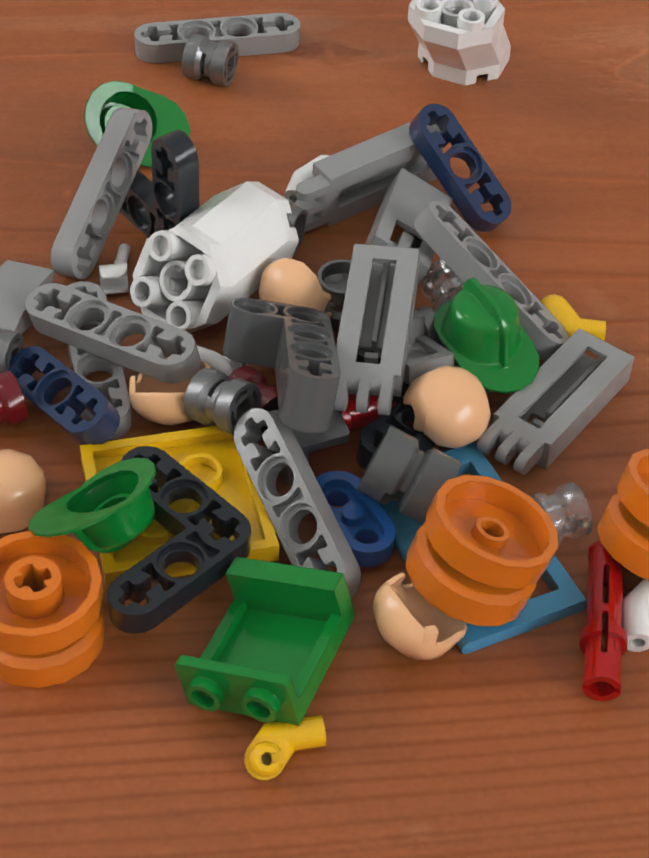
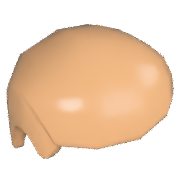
(293, 284)
(160, 400)
(449, 406)
(20, 490)
(413, 623)

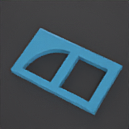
(560, 603)

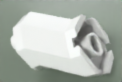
(461, 38)
(213, 257)

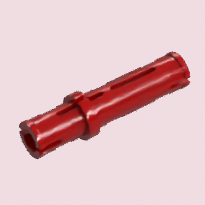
(603, 668)

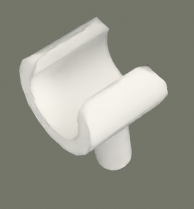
(114, 276)

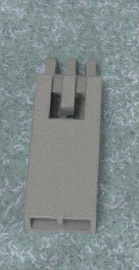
(359, 176)
(400, 206)
(376, 318)
(563, 395)

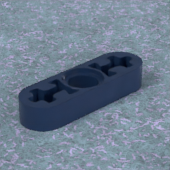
(463, 148)
(67, 412)

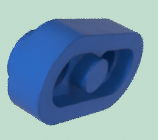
(361, 519)

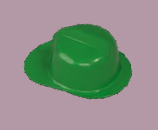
(109, 96)
(487, 337)
(105, 509)

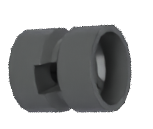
(406, 474)

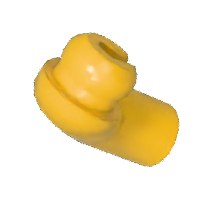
(569, 318)
(278, 741)

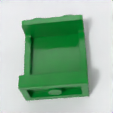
(270, 642)

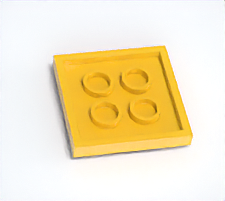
(212, 459)

